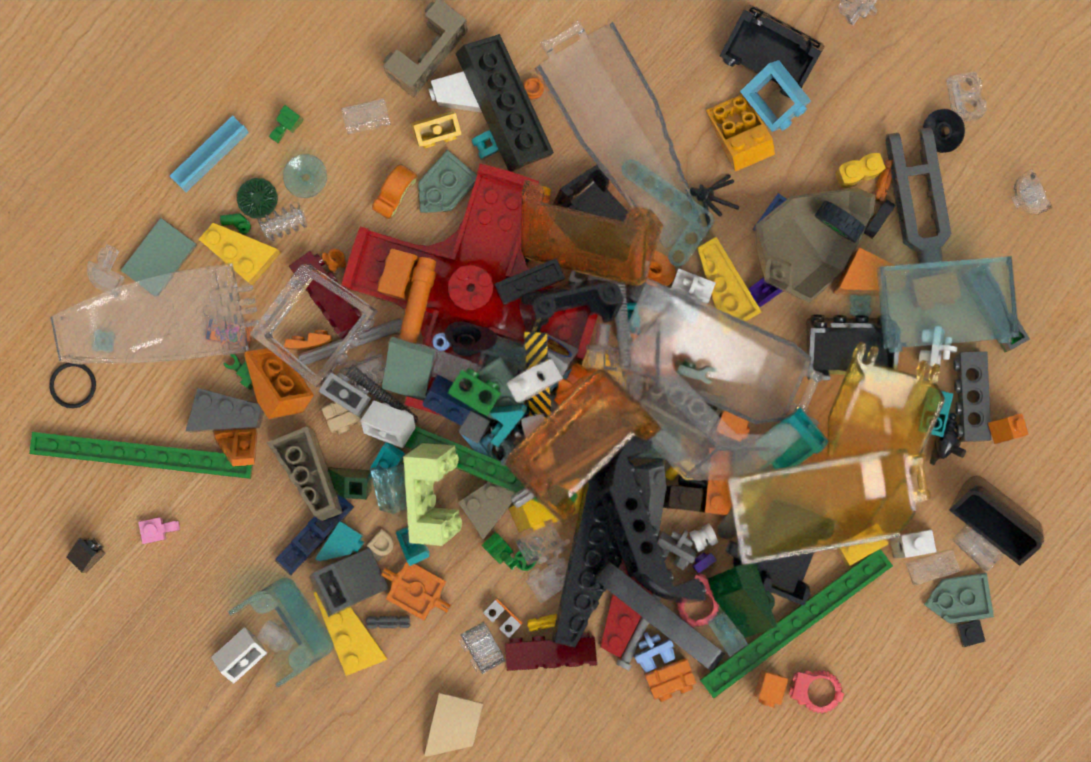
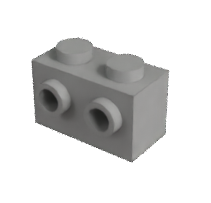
(344, 394)

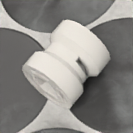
(703, 537)

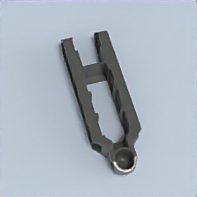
(929, 248)

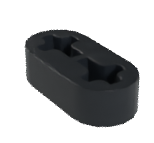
(879, 218)

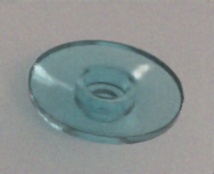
(300, 166)

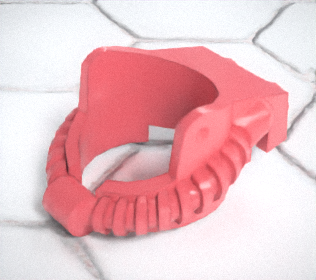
(714, 606)
(800, 690)

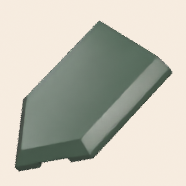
(445, 184)
(499, 374)
(962, 599)

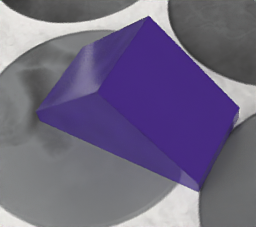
(763, 292)

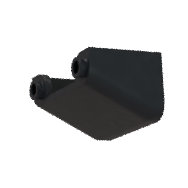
(765, 39)
(590, 195)
(598, 295)
(786, 577)

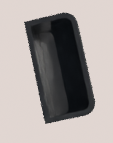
(998, 519)

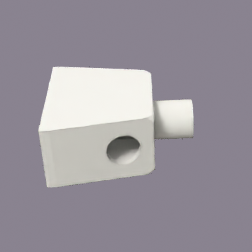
(528, 385)
(913, 544)

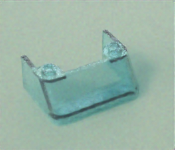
(299, 619)

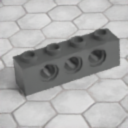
(980, 386)

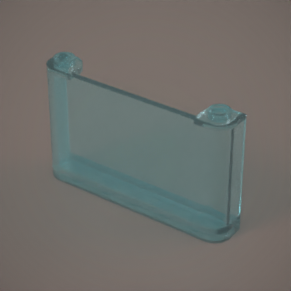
(947, 302)

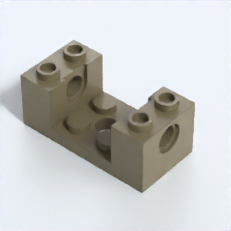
(450, 30)

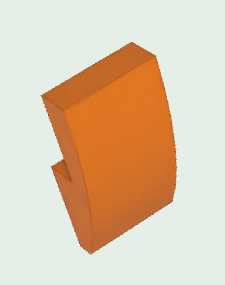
(315, 340)

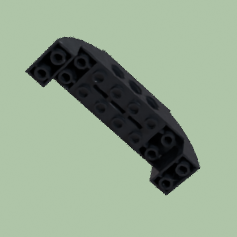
(646, 566)

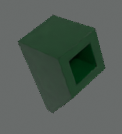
(351, 482)

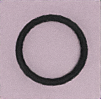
(82, 403)

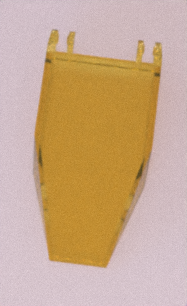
(882, 408)

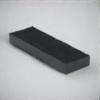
(529, 281)

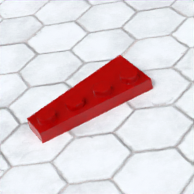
(620, 622)

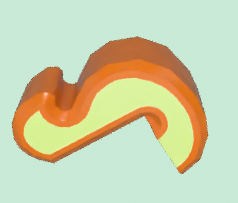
(393, 191)

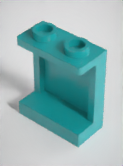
(810, 442)

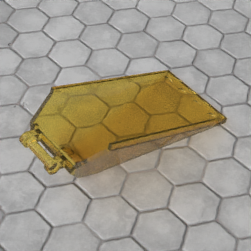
(826, 504)

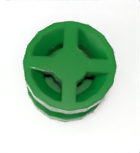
(522, 563)

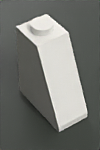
(454, 93)

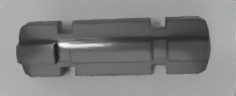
(388, 622)

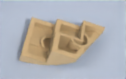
(453, 724)

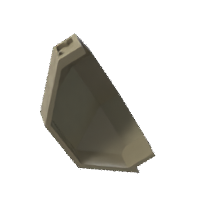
(801, 251)

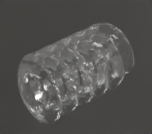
(283, 222)

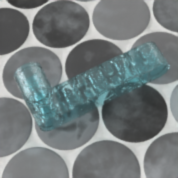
(675, 205)

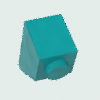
(341, 543)

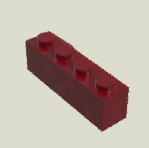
(333, 307)
(547, 654)

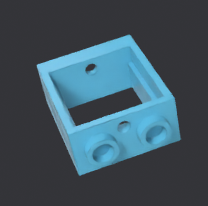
(790, 86)

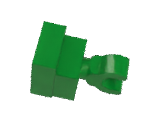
(288, 120)
(242, 371)
(500, 550)

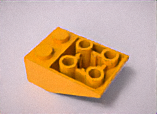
(741, 132)

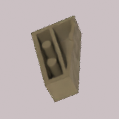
(486, 506)

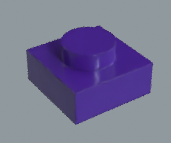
(703, 561)

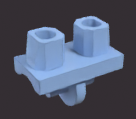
(645, 657)

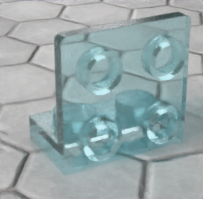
(390, 488)

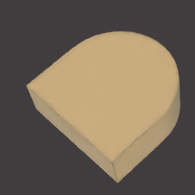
(381, 544)

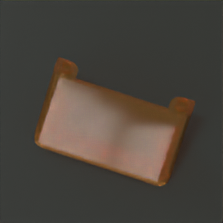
(588, 241)
(578, 441)

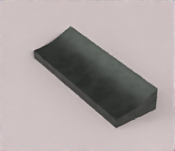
(504, 102)

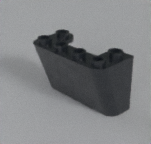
(835, 339)

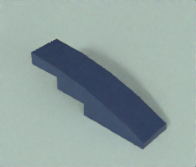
(310, 539)

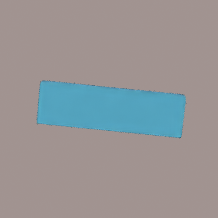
(209, 153)

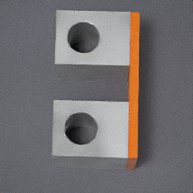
(499, 607)

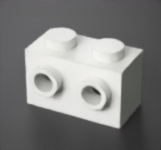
(388, 423)
(239, 655)

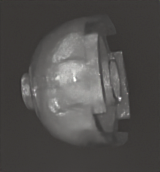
(1030, 194)

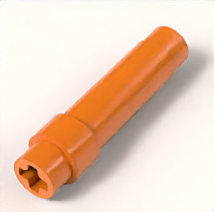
(422, 281)

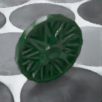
(257, 198)

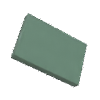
(159, 253)
(408, 368)

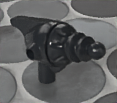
(948, 443)

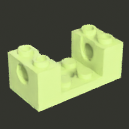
(422, 468)

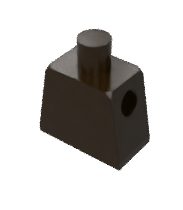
(684, 498)

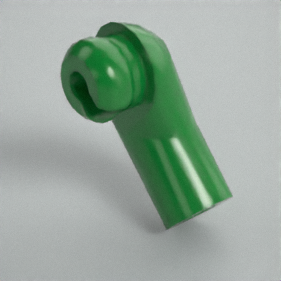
(237, 220)

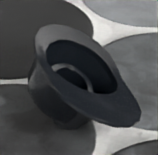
(469, 339)

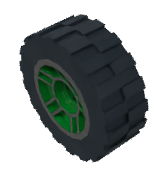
(840, 221)

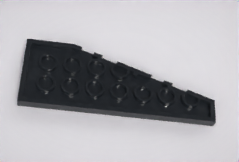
(590, 549)

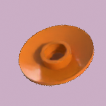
(661, 269)

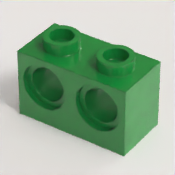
(471, 397)

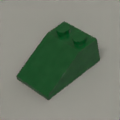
(743, 599)

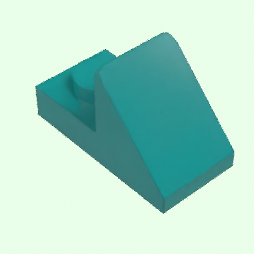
(508, 417)
(388, 456)
(412, 551)

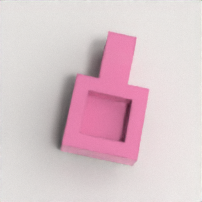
(155, 530)

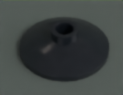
(938, 121)

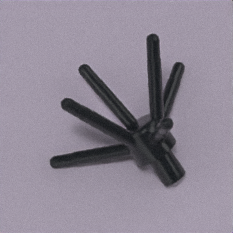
(706, 195)

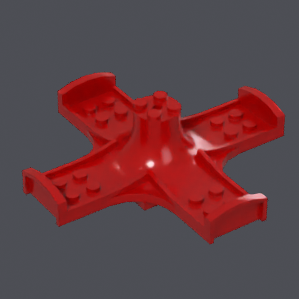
(466, 269)

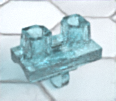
(727, 634)

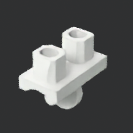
(693, 285)
(935, 355)

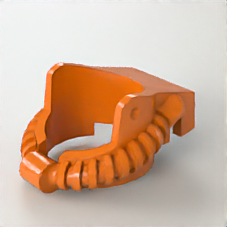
(575, 379)

